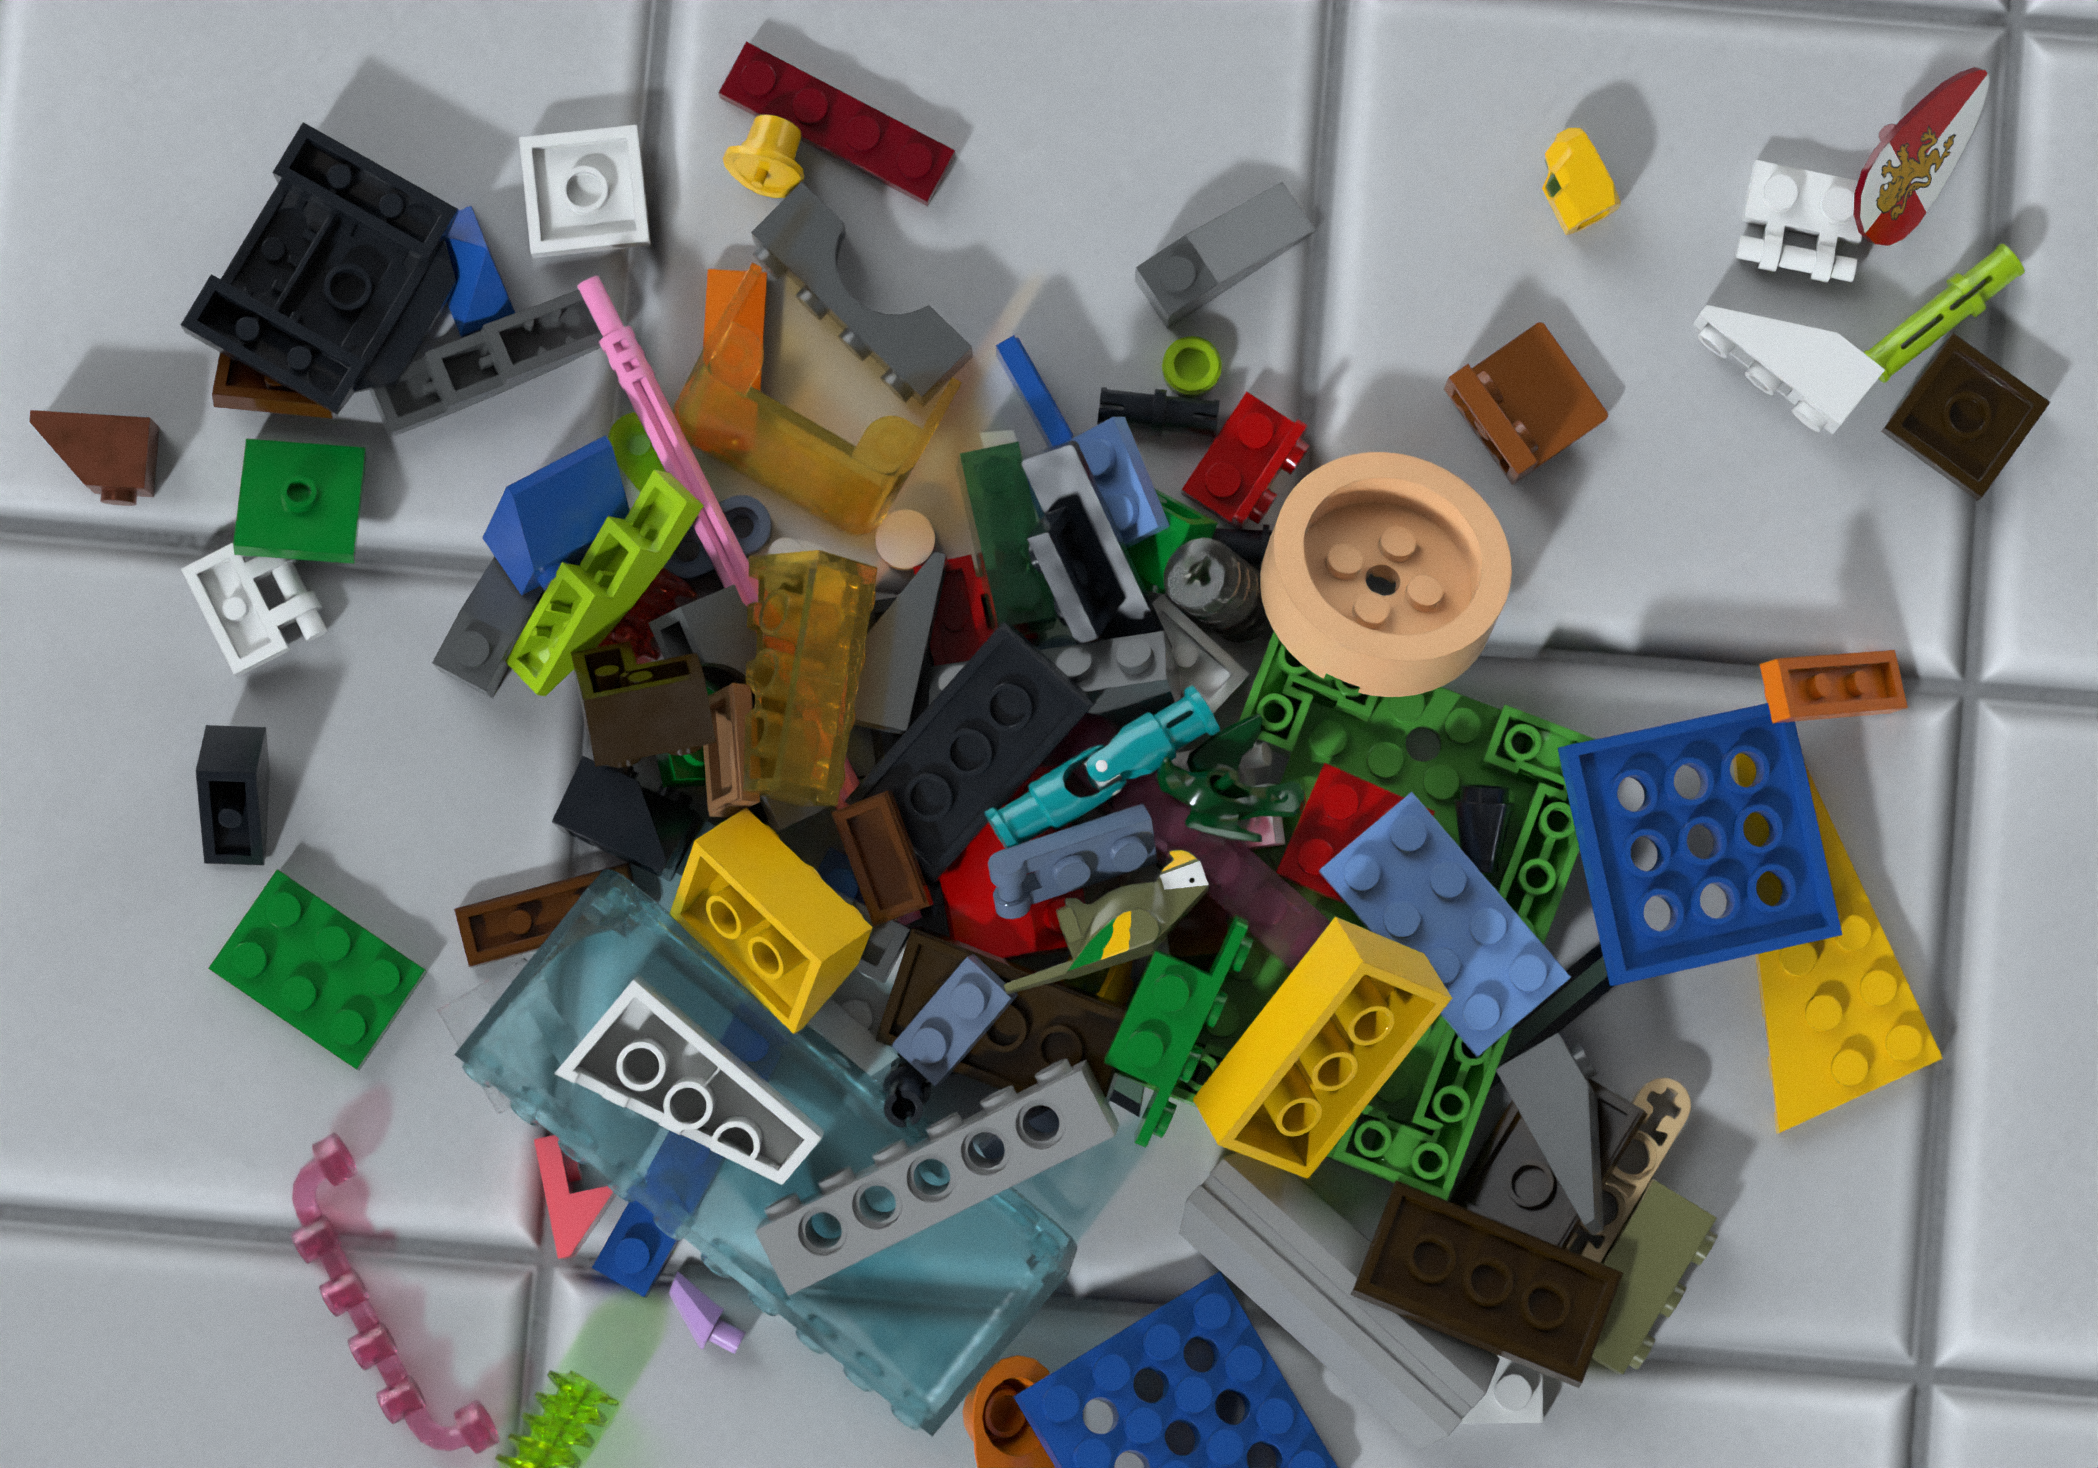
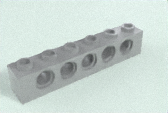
(806, 1257)

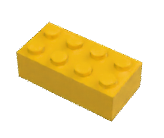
(1321, 1048)

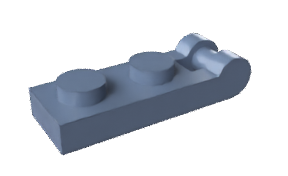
(1071, 860)

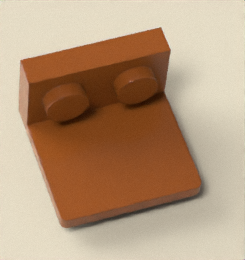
(1526, 402)

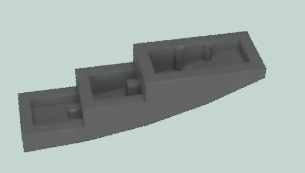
(488, 362)

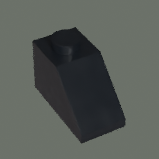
(233, 794)

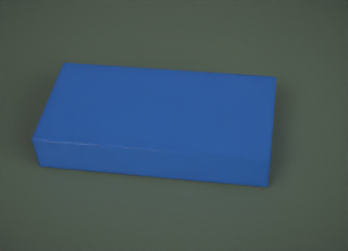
(1033, 392)

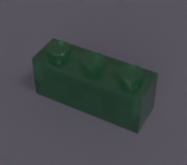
(999, 524)

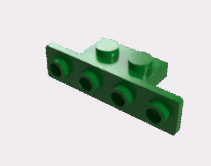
(1165, 1020)

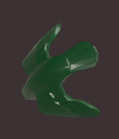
(1215, 790)

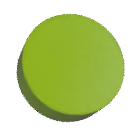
(1191, 366)

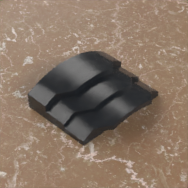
(331, 276)

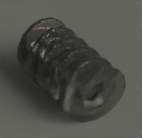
(1217, 589)

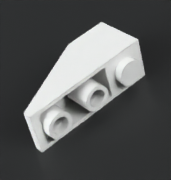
(1803, 363)

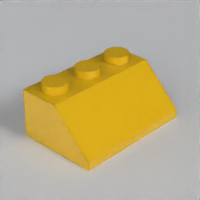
(769, 918)

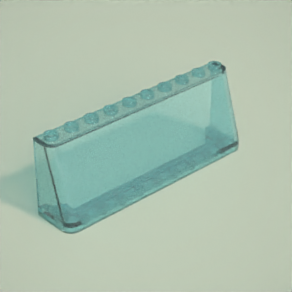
(903, 1322)

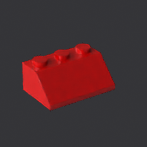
(972, 909)

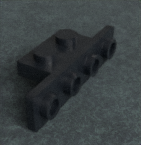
(1083, 551)

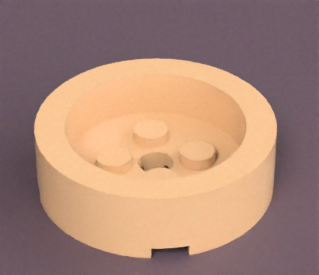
(1402, 525)

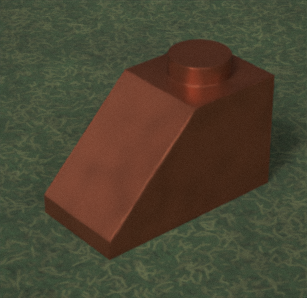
(104, 451)

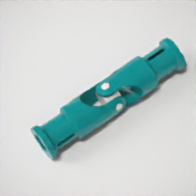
(1131, 753)

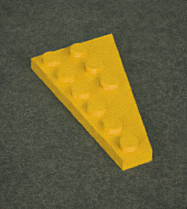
(1836, 1005)

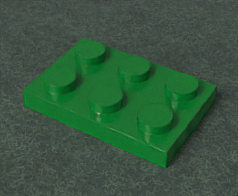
(318, 970)

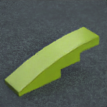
(594, 596)

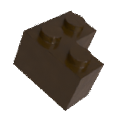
(643, 706)

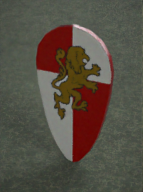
(1917, 158)

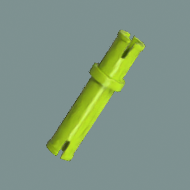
(1997, 270)

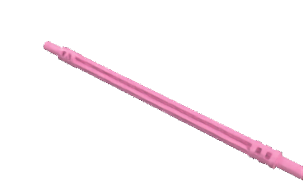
(677, 458)

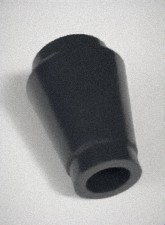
(1483, 823)

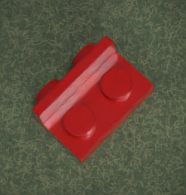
(1245, 462)

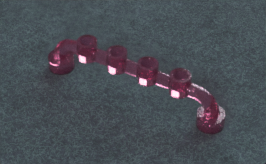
(349, 1294)

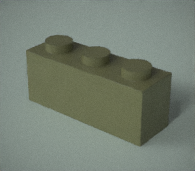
(1653, 1255)

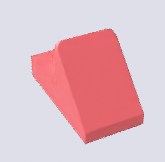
(570, 1213)

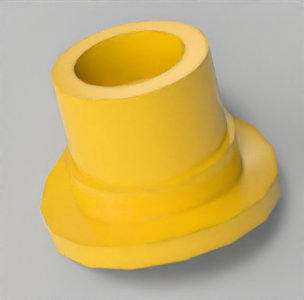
(767, 157)

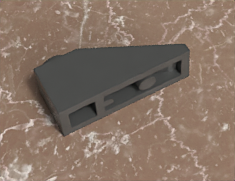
(1221, 253)
(486, 631)
(899, 651)
(1562, 1114)

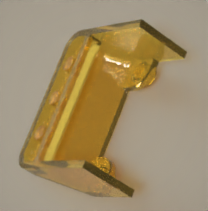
(783, 449)

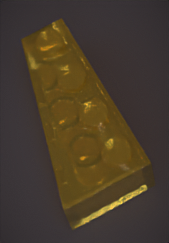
(804, 673)

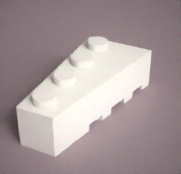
(680, 1076)

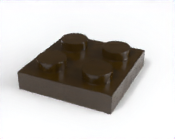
(1965, 417)

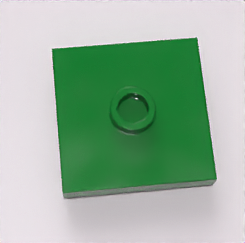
(299, 501)

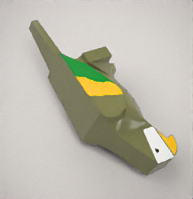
(1123, 922)

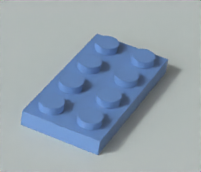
(1427, 894)

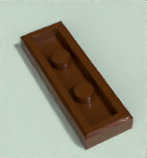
(522, 919)

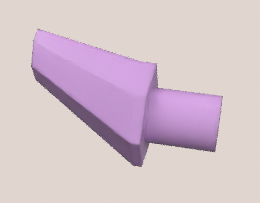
(703, 1316)

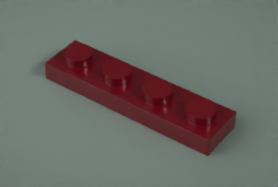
(838, 123)

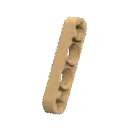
(1628, 1188)

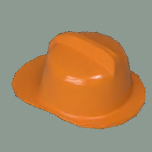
(996, 1421)

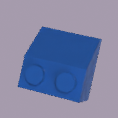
(555, 514)

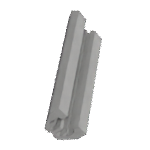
(1301, 1267)

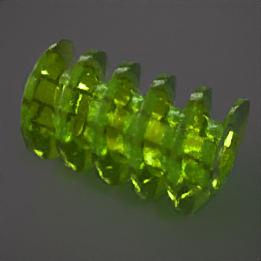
(560, 1424)

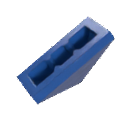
(479, 289)

